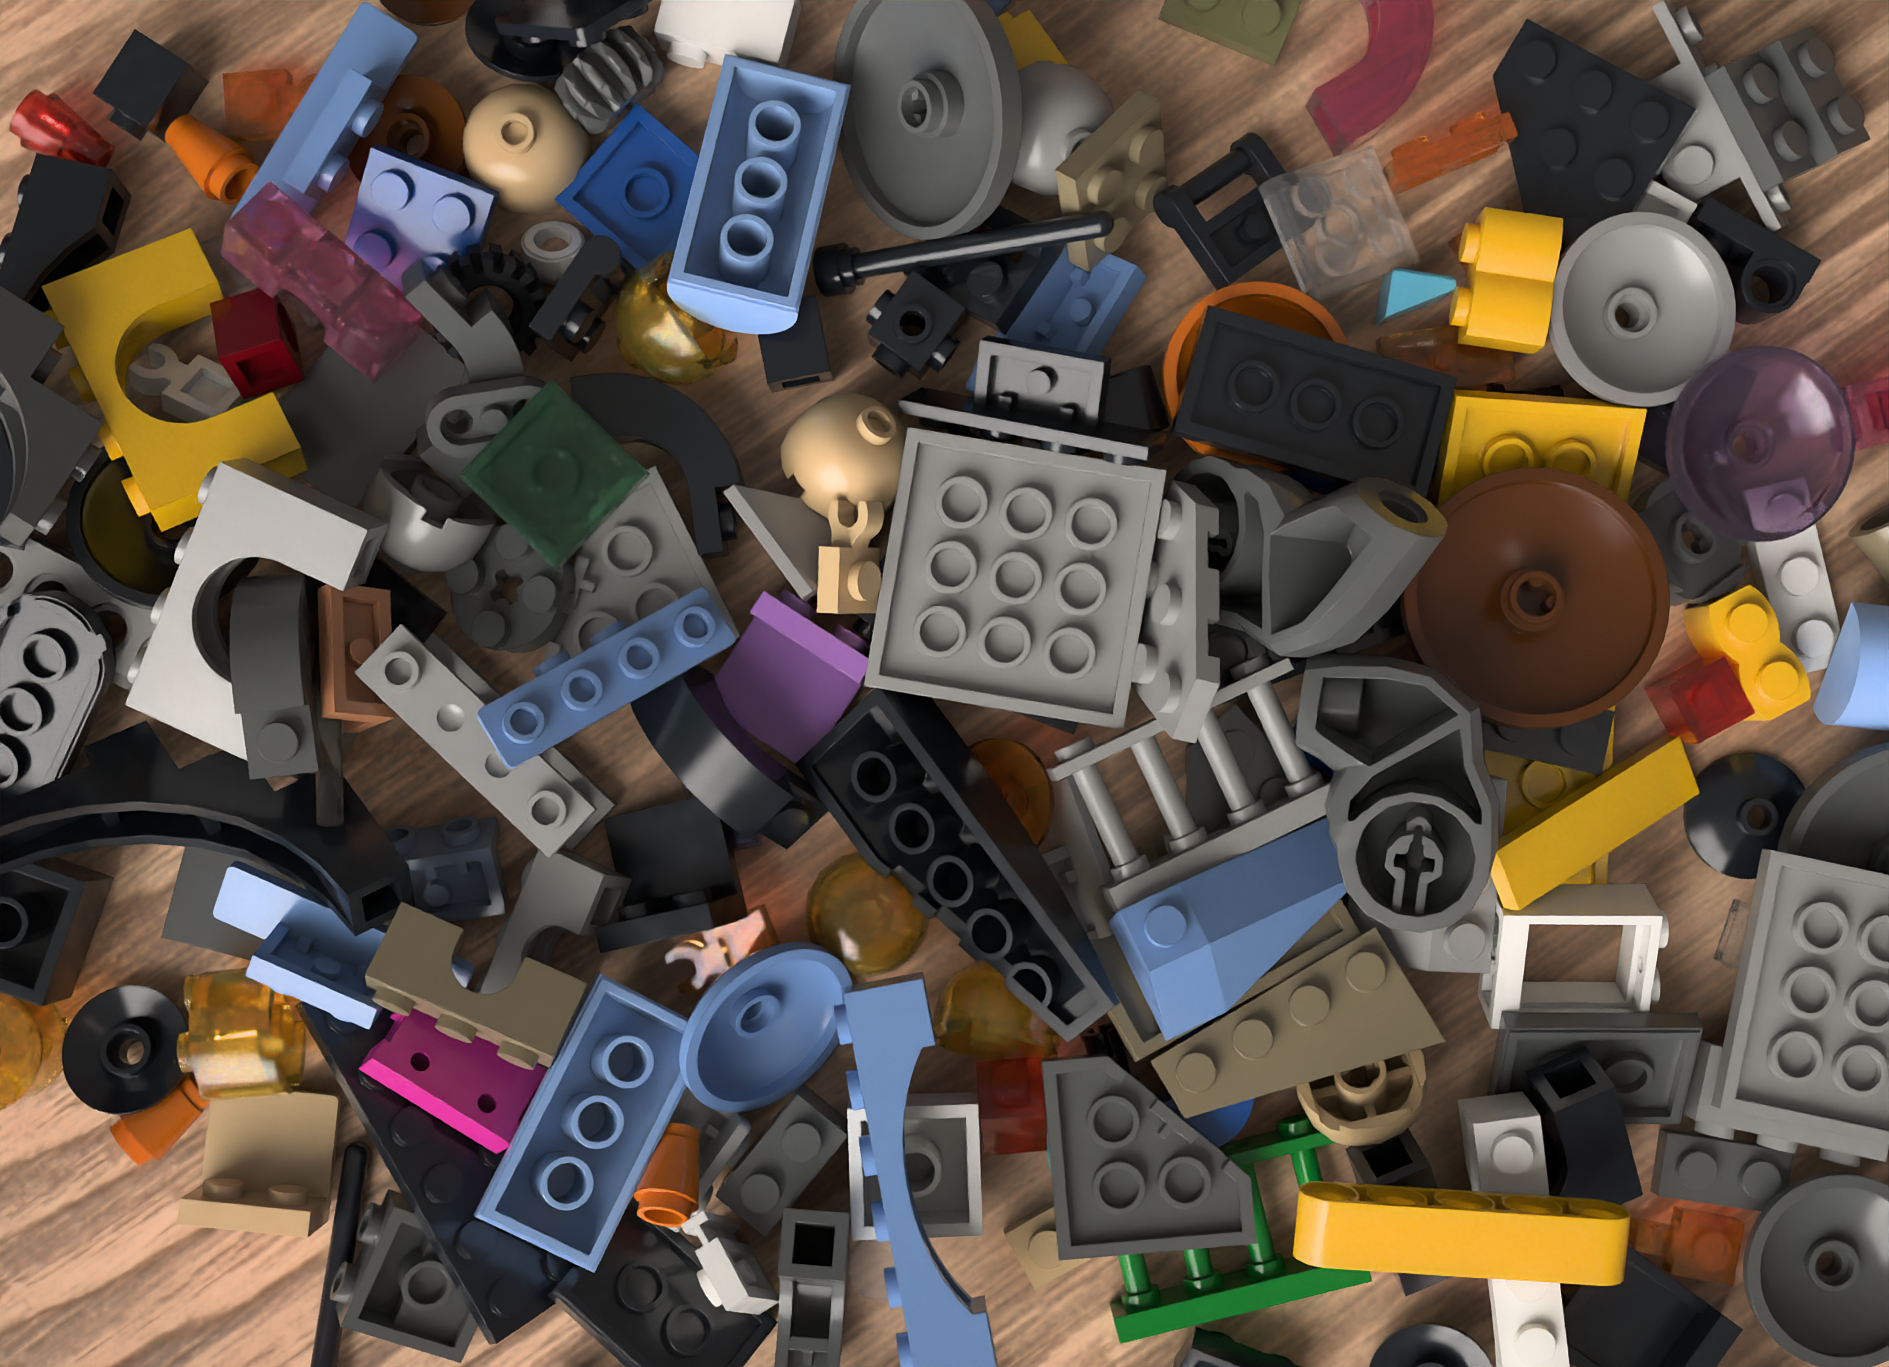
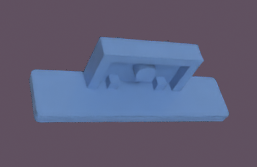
(336, 109)
(1076, 306)
(604, 678)
(306, 944)

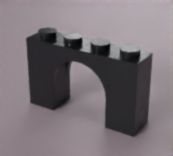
(1582, 1143)

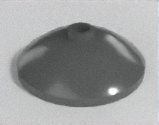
(1830, 1313)

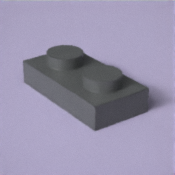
(1718, 1170)

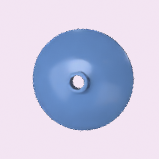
(763, 1027)

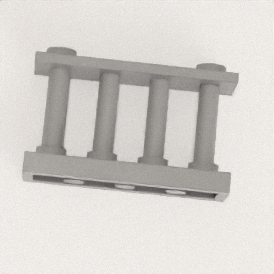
(440, 699)
(1191, 846)

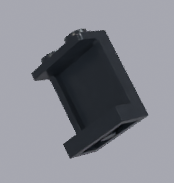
(1643, 1322)

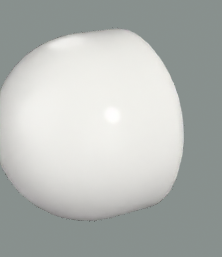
(551, 265)

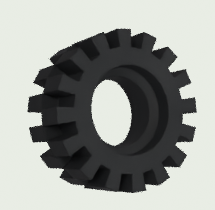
(507, 273)

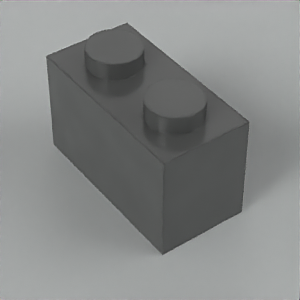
(783, 1159)

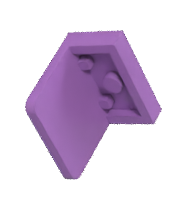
(791, 676)

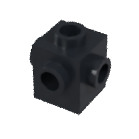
(917, 305)

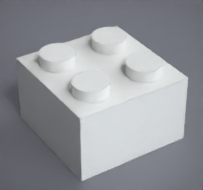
(941, 1165)

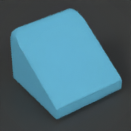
(1409, 291)

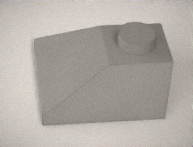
(787, 532)

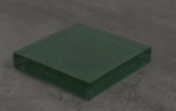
(554, 474)

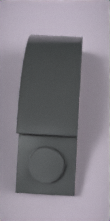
(479, 335)
(272, 672)
(812, 1287)

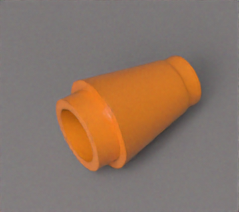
(213, 160)
(157, 1129)
(671, 1179)

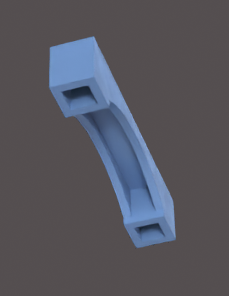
(888, 1028)

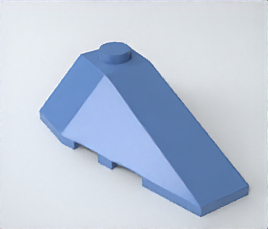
(1226, 927)

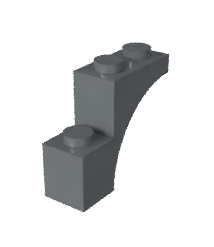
(45, 431)

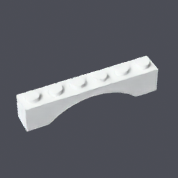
(1508, 1156)

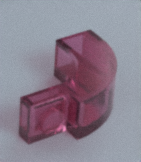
(1369, 95)

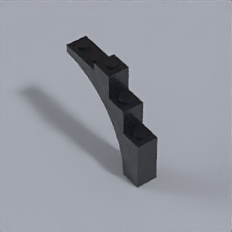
(141, 797)

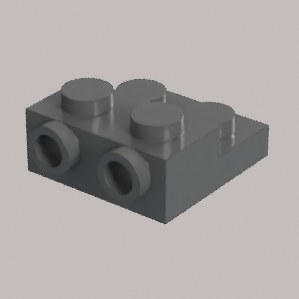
(1788, 108)
(401, 1286)

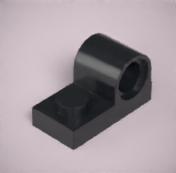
(1754, 253)

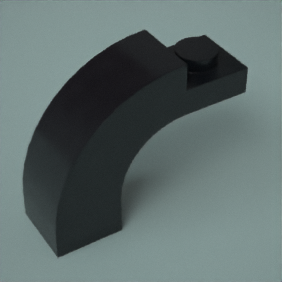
(660, 416)
(722, 763)

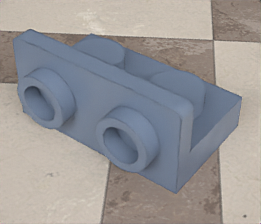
(454, 868)

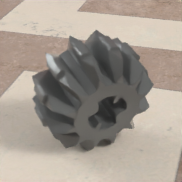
(610, 79)

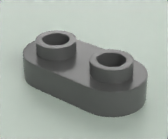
(490, 411)

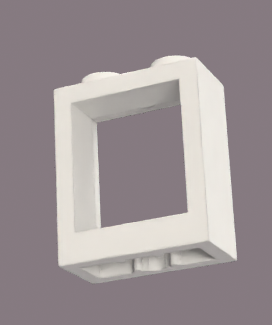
(1577, 904)

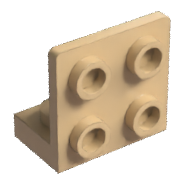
(267, 1165)

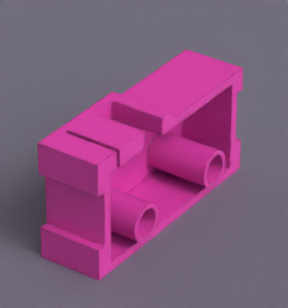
(454, 1079)

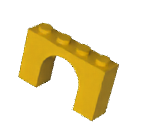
(107, 322)

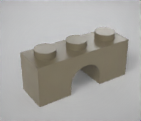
(417, 973)

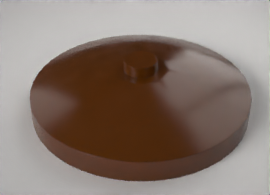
(1540, 598)

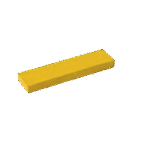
(1592, 822)

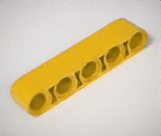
(1461, 1233)

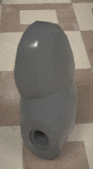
(1306, 567)
(1406, 788)

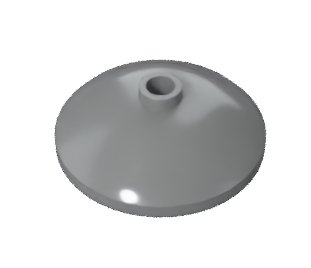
(1674, 299)

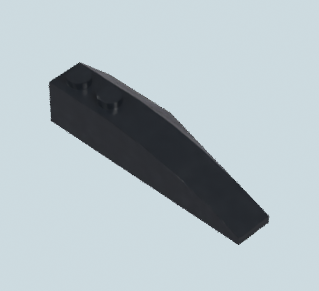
(936, 818)

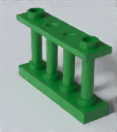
(1267, 1276)

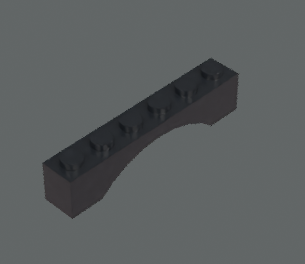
(63, 225)

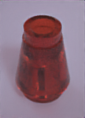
(56, 130)

